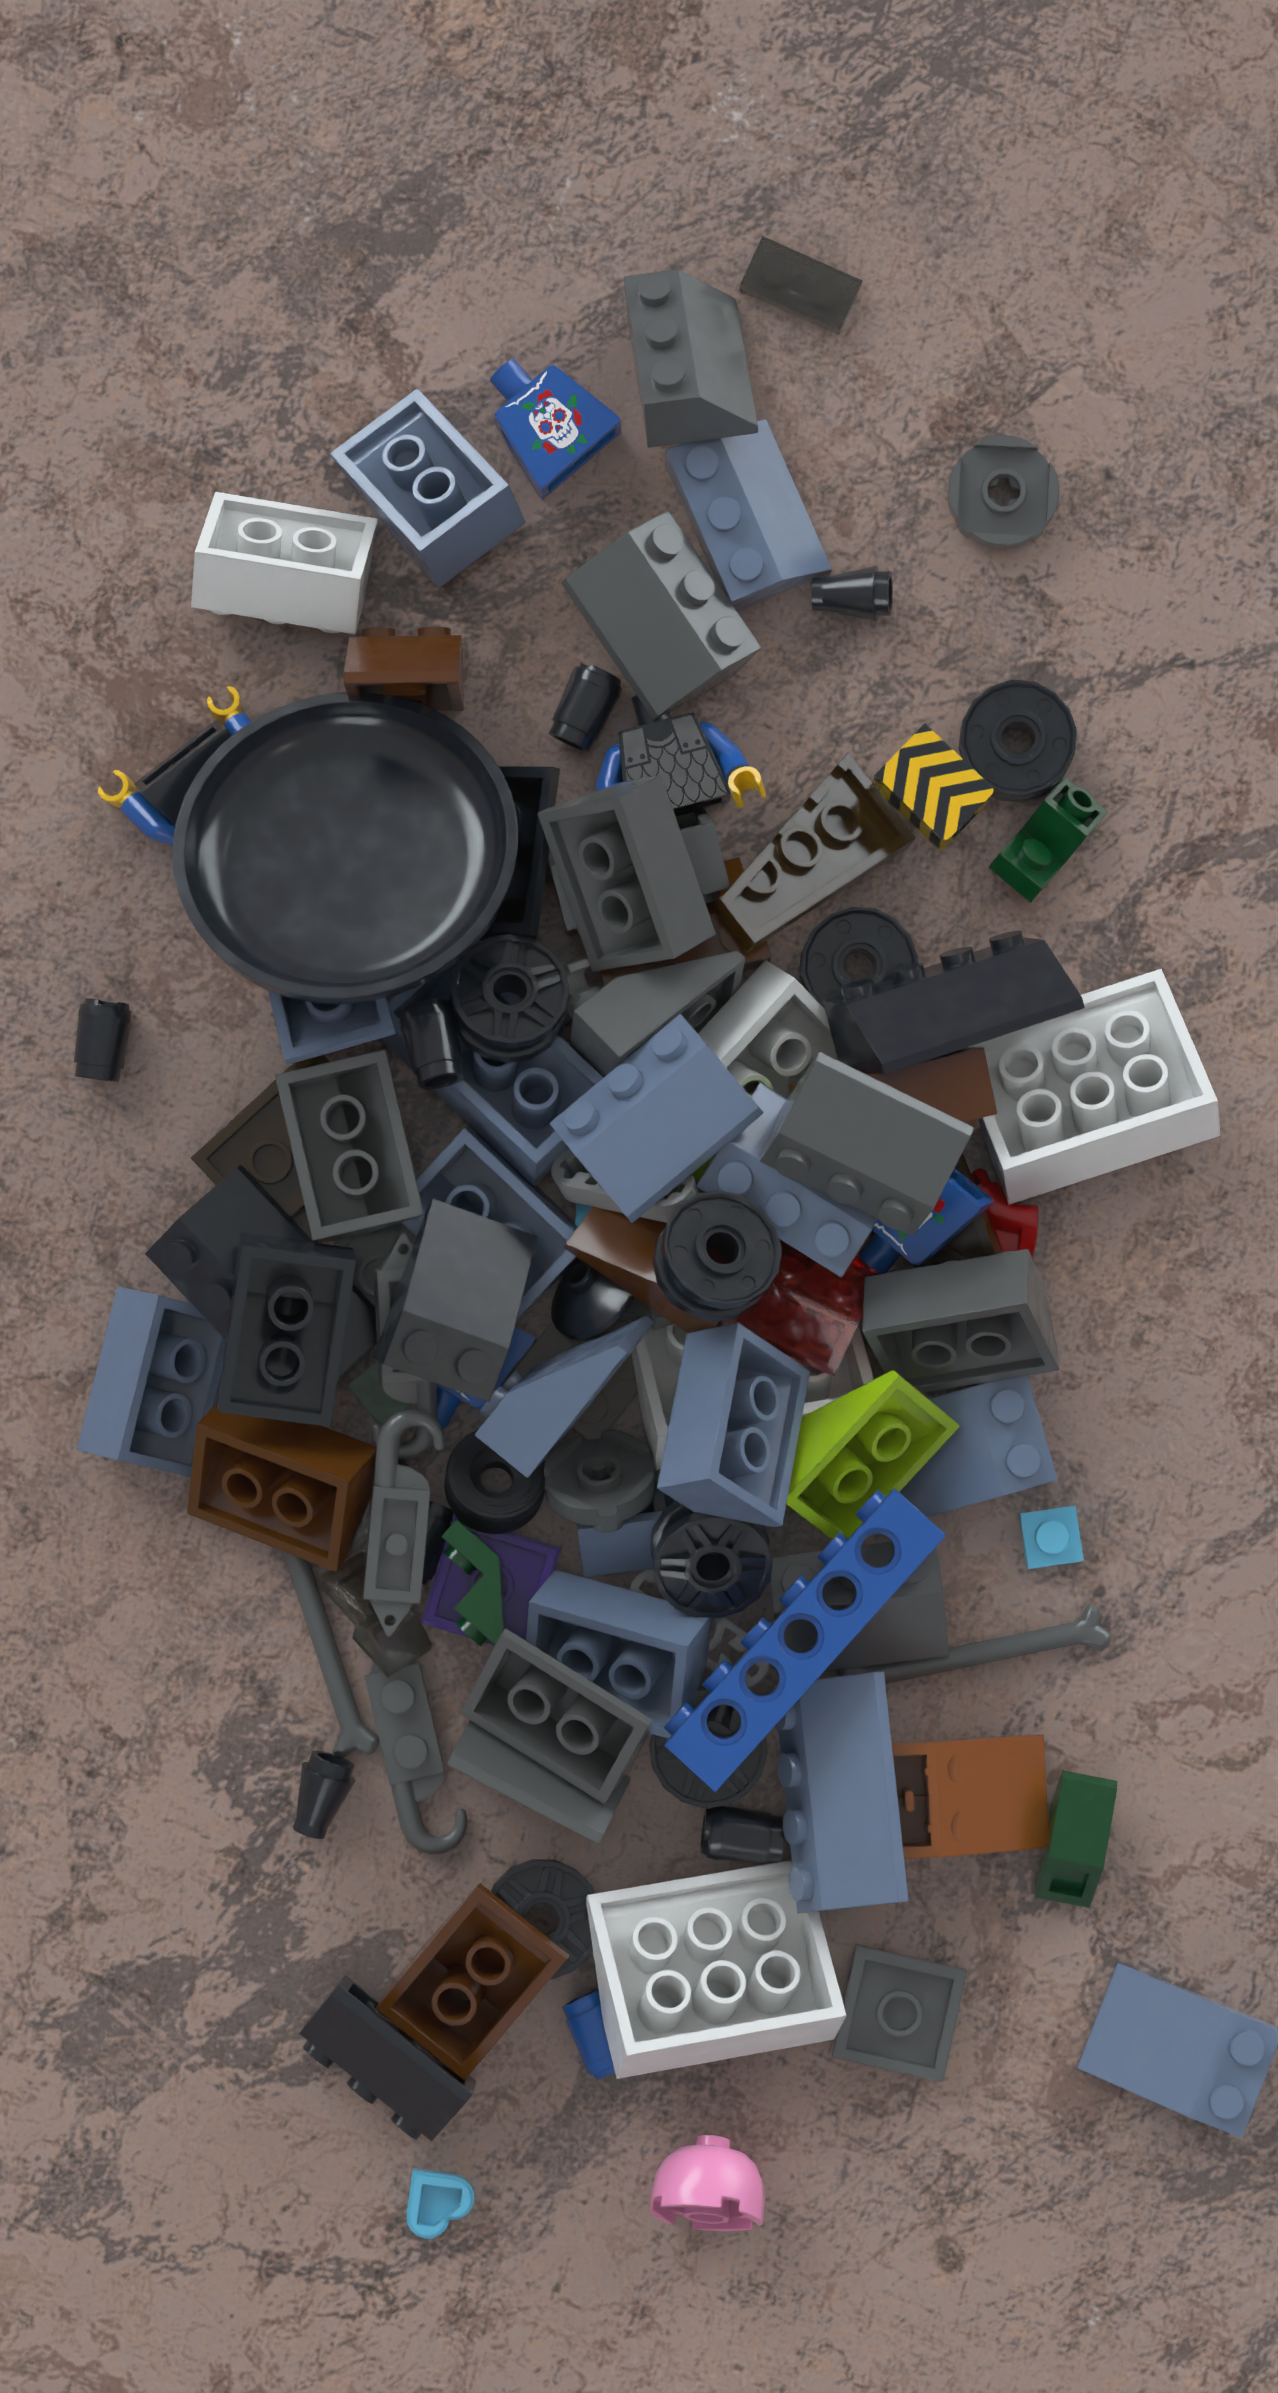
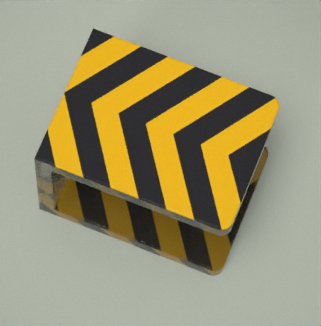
(933, 787)

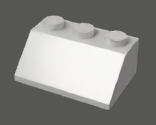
(283, 563)

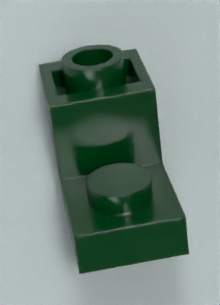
(1048, 839)
(483, 1604)
(1077, 1839)

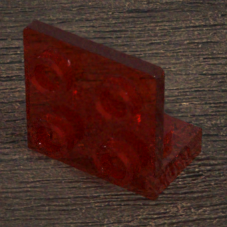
(810, 1309)

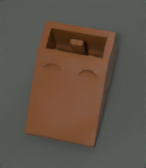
(971, 1795)

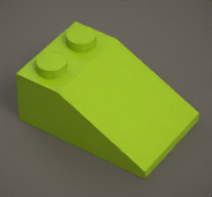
(860, 1446)

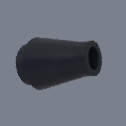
(856, 593)
(322, 1791)

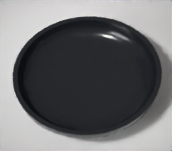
(345, 847)

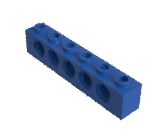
(717, 1757)

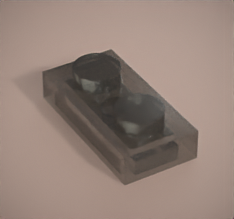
(800, 285)

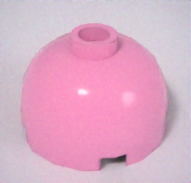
(709, 2186)

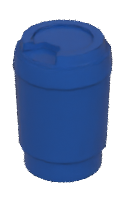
(588, 2033)

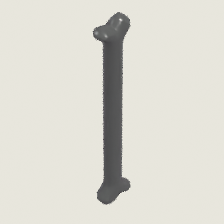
(1082, 1631)
(352, 1730)

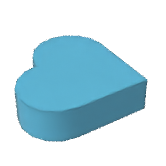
(435, 2200)

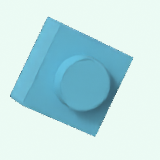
(1051, 1537)

